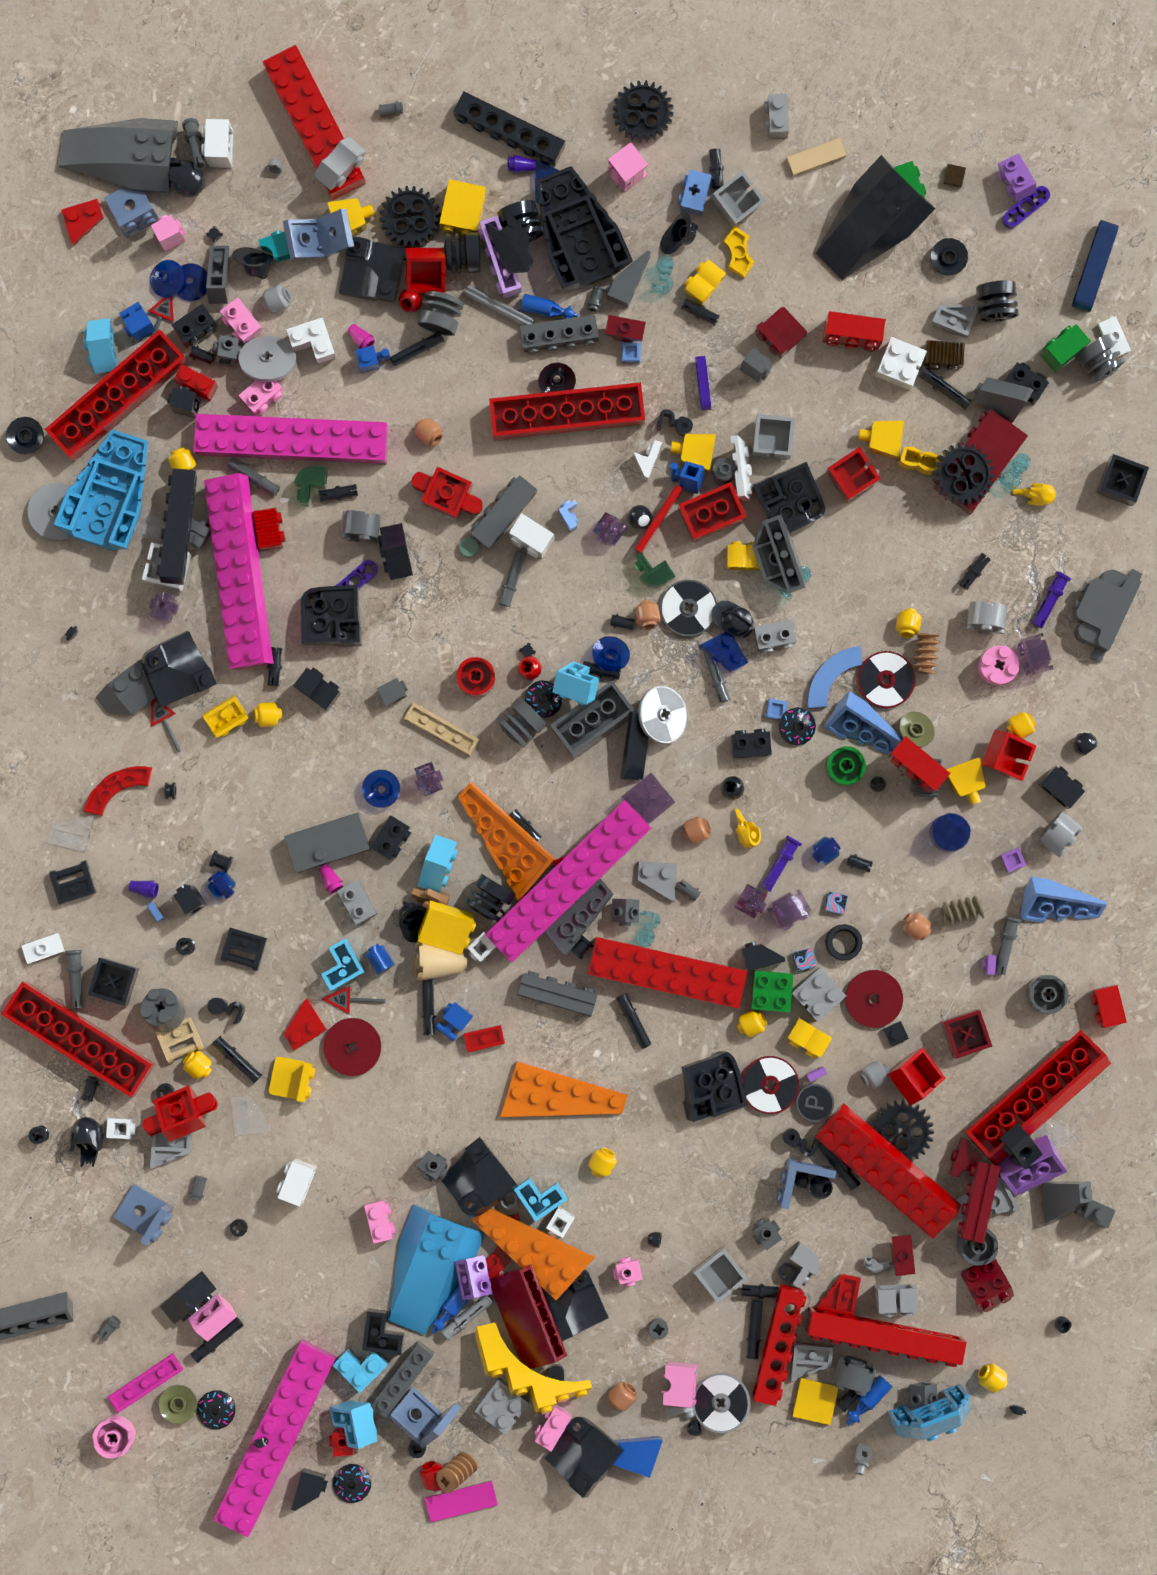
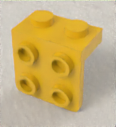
(292, 1078)

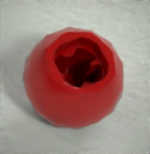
(410, 301)
(529, 668)

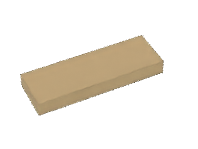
(816, 157)

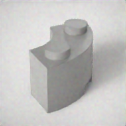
(340, 163)

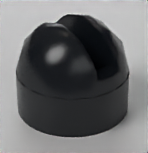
(877, 788)
(801, 1180)
(654, 1239)
(1062, 1324)
(694, 1428)

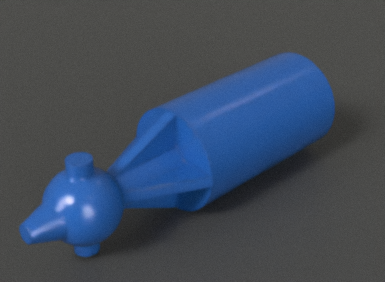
(545, 307)
(449, 1309)
(878, 1390)

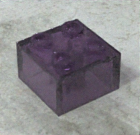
(649, 798)

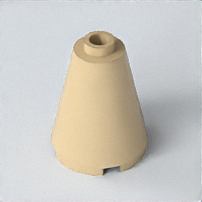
(436, 962)

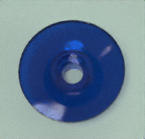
(174, 278)
(196, 289)
(610, 646)
(372, 783)

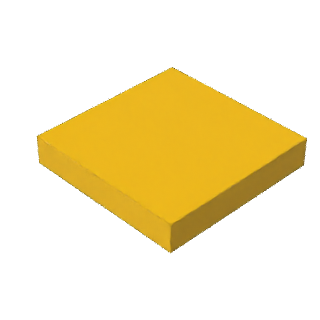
(815, 1401)

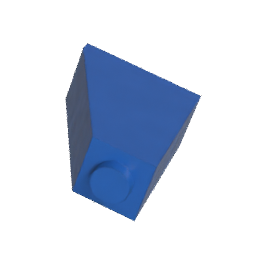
(639, 1454)

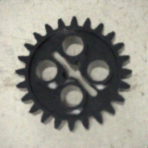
(644, 94)
(408, 200)
(948, 481)
(915, 1143)

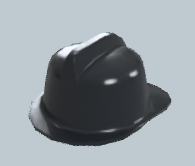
(679, 233)
(254, 261)
(732, 619)
(410, 919)

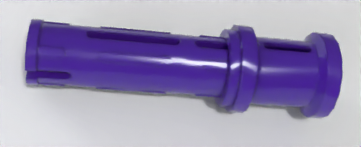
(1054, 592)
(785, 855)

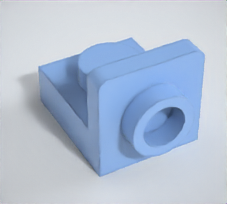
(568, 518)

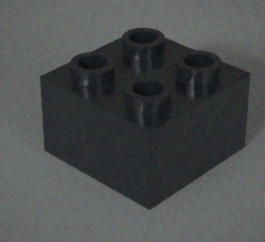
(1122, 480)
(113, 981)

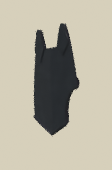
(512, 245)

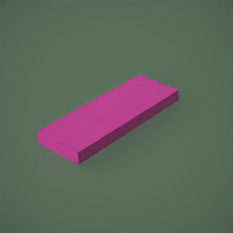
(461, 1501)

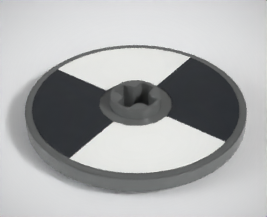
(673, 607)

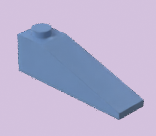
(860, 722)
(1049, 899)

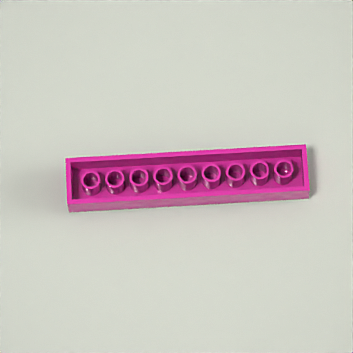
(291, 438)
(238, 571)
(568, 881)
(281, 1427)

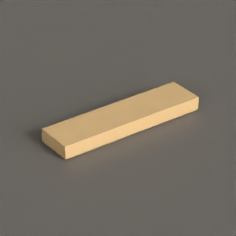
(441, 729)

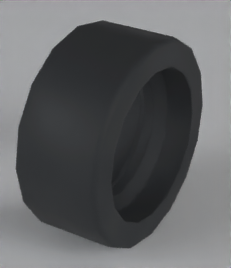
(858, 942)

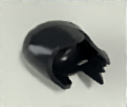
(185, 178)
(89, 1133)

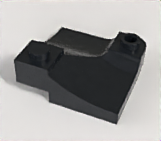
(372, 271)
(792, 496)
(331, 617)
(176, 670)
(712, 1087)
(478, 1179)
(577, 1307)
(584, 1455)

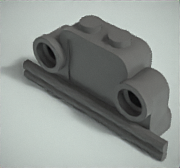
(1104, 608)

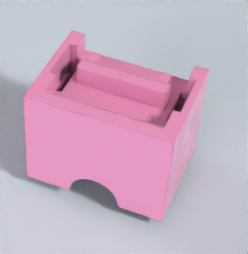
(627, 167)
(683, 1384)

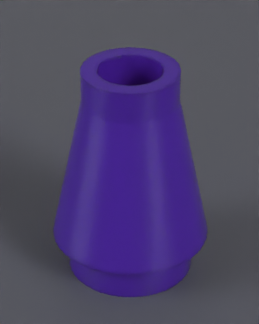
(520, 164)
(144, 888)

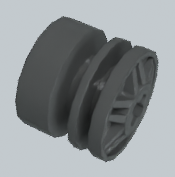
(440, 313)
(1100, 359)
(521, 722)

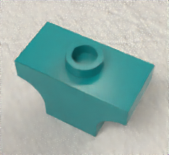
(276, 245)

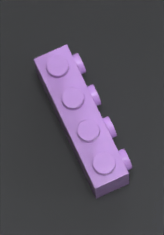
(507, 283)

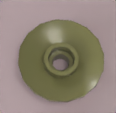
(920, 724)
(174, 1413)

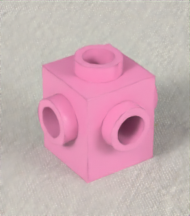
(633, 1266)

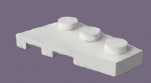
(741, 459)

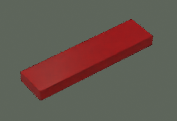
(658, 519)

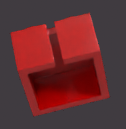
(425, 270)
(851, 476)
(1003, 752)
(916, 1076)

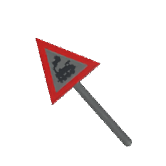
(163, 309)
(161, 714)
(341, 999)

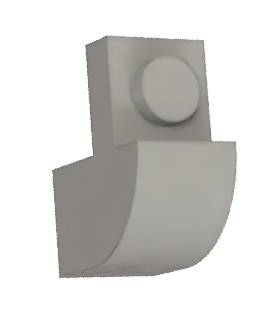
(807, 1260)

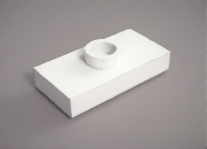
(1113, 328)
(43, 948)

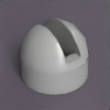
(271, 167)

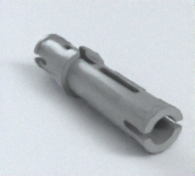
(466, 1317)

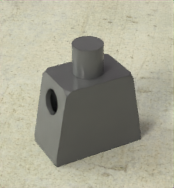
(1097, 1213)

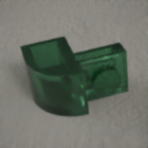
(310, 478)
(656, 576)

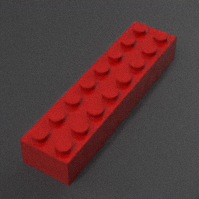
(308, 112)
(116, 395)
(567, 411)
(667, 972)
(78, 1039)
(1040, 1094)
(888, 1171)
(886, 1336)

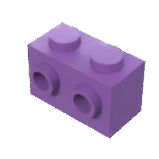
(1016, 177)
(473, 1277)

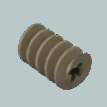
(961, 910)

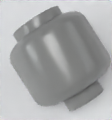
(276, 298)
(875, 1075)

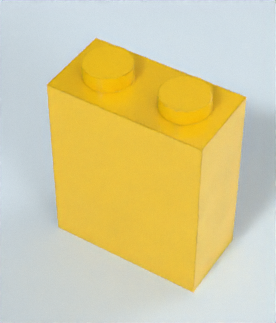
(462, 207)
(446, 927)

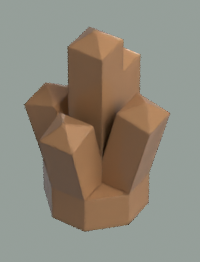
(428, 894)

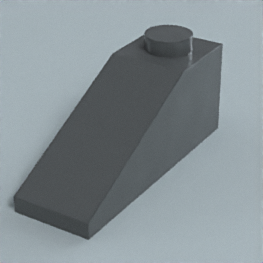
(218, 275)
(626, 282)

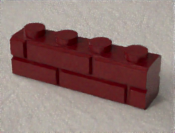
(979, 1202)

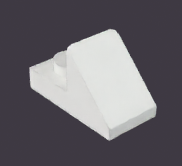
(647, 463)

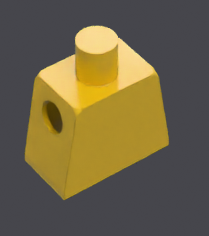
(355, 213)
(884, 438)
(696, 449)
(967, 780)

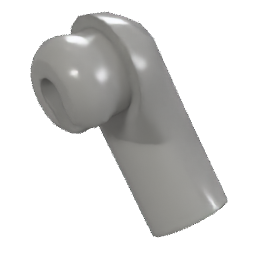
(875, 1266)
(675, 1410)

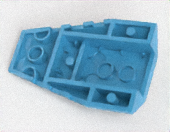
(107, 494)
(427, 1267)

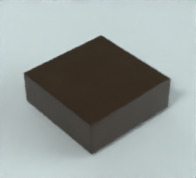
(954, 175)

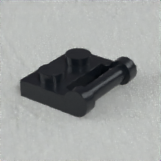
(75, 888)
(244, 942)

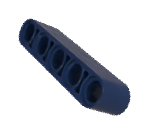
(1095, 266)

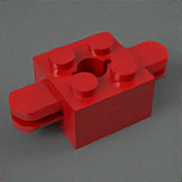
(447, 493)
(176, 1105)

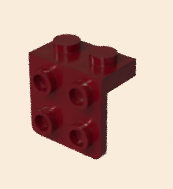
(780, 332)
(987, 1285)

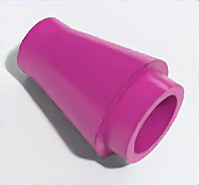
(360, 336)
(330, 879)

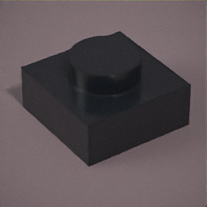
(895, 1033)

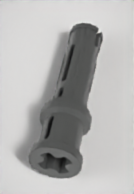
(193, 138)
(1008, 936)
(74, 968)

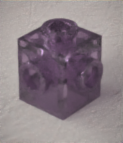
(609, 529)
(164, 614)
(428, 778)
(751, 901)

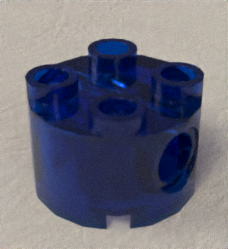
(949, 832)

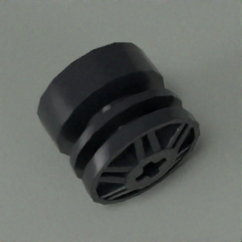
(524, 213)
(463, 252)
(996, 301)
(489, 898)

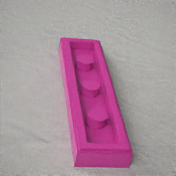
(145, 1383)

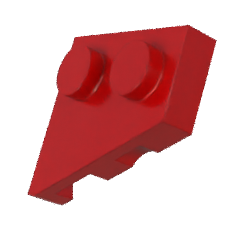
(82, 218)
(304, 1026)
(842, 1295)

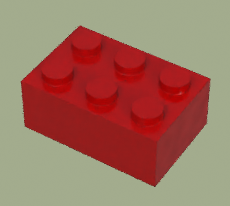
(853, 331)
(712, 512)
(918, 765)

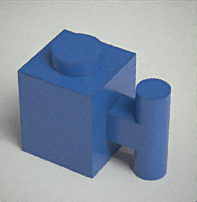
(137, 322)
(369, 358)
(690, 476)
(379, 958)
(457, 1017)

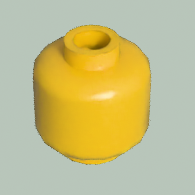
(182, 459)
(908, 623)
(267, 714)
(1021, 725)
(752, 1023)
(197, 1065)
(602, 1162)
(992, 1377)

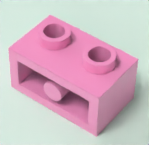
(168, 232)
(241, 321)
(260, 395)
(378, 1220)
(212, 1317)
(552, 1428)

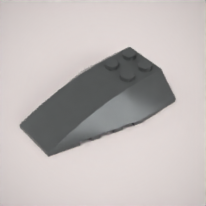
(123, 153)

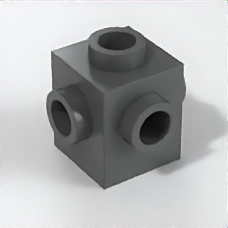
(226, 350)
(625, 911)
(428, 1162)
(771, 1238)
(922, 1394)

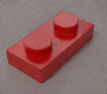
(484, 1038)

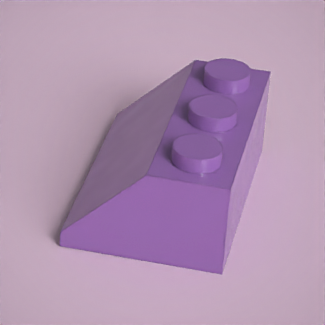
(1042, 1170)

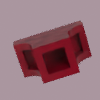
(625, 329)
(963, 1158)
(902, 1255)

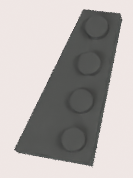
(578, 917)

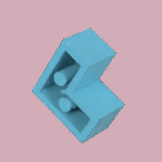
(100, 343)
(576, 683)
(438, 864)
(347, 968)
(539, 1202)
(360, 1372)
(357, 1422)

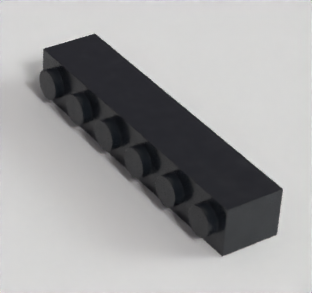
(178, 526)

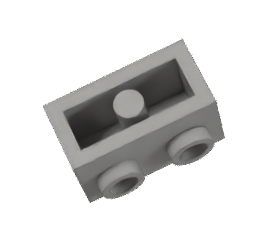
(777, 114)
(774, 635)
(356, 902)

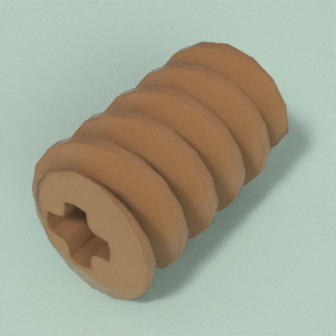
(926, 653)
(456, 1472)

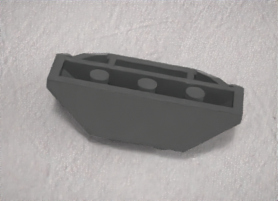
(778, 556)
(127, 691)

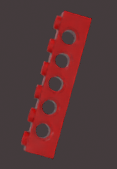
(785, 1296)

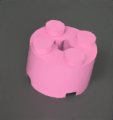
(997, 676)
(104, 1431)

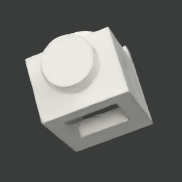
(475, 951)
(114, 1131)
(566, 1217)

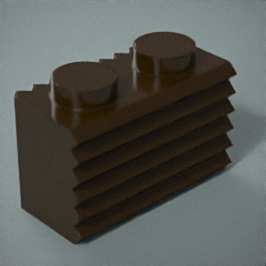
(944, 355)

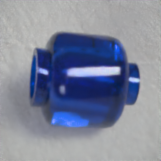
(825, 850)
(221, 885)

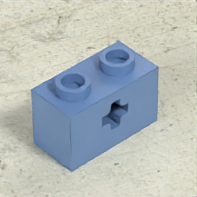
(699, 182)

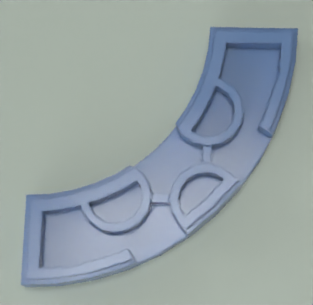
(829, 672)

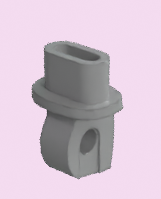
(860, 1461)

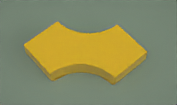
(740, 259)

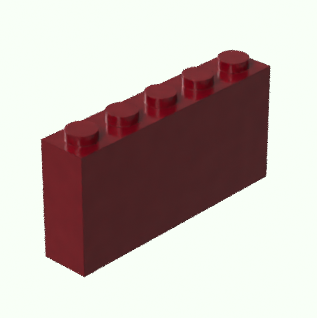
(996, 438)
(527, 1317)

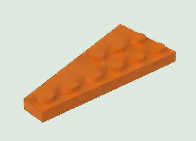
(509, 844)
(547, 1093)
(552, 1260)

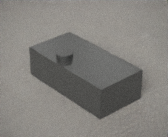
(592, 722)
(327, 842)

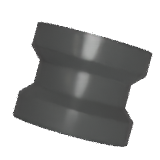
(657, 1325)

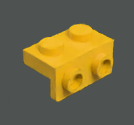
(225, 716)

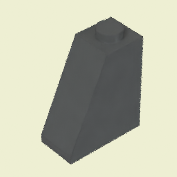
(1002, 397)
(1064, 1198)

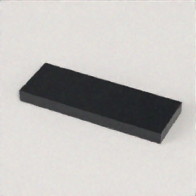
(635, 749)

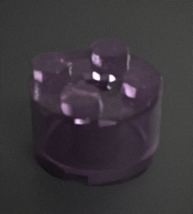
(1036, 654)
(789, 909)

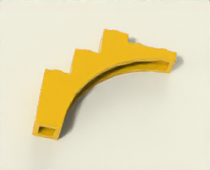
(520, 1379)

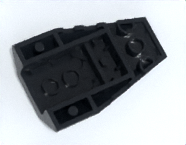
(873, 219)
(579, 232)

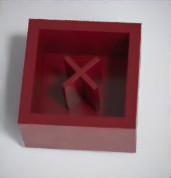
(966, 1033)

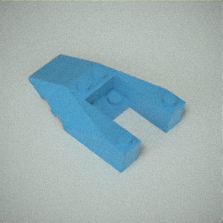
(932, 1418)

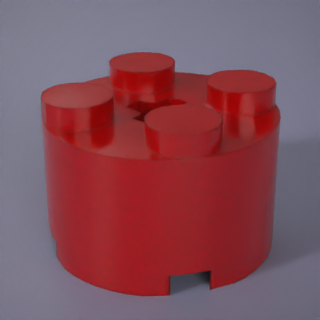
(477, 666)

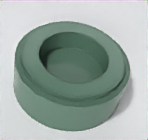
(468, 547)

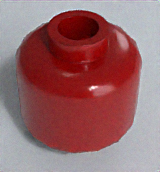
(428, 1475)

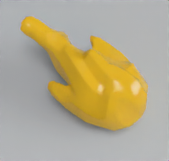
(1040, 494)
(748, 834)

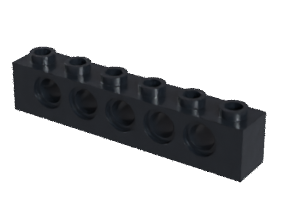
(469, 103)

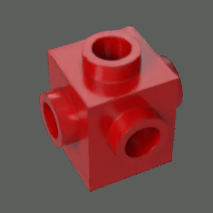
(339, 1447)

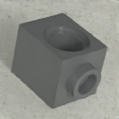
(392, 691)

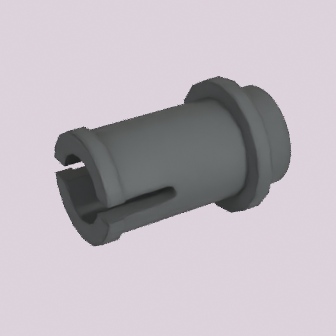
(391, 109)
(595, 300)
(688, 890)
(198, 1188)
(109, 1327)

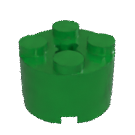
(836, 772)

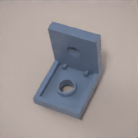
(131, 220)
(318, 236)
(788, 1177)
(156, 1215)
(430, 1421)

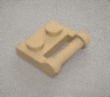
(176, 1035)

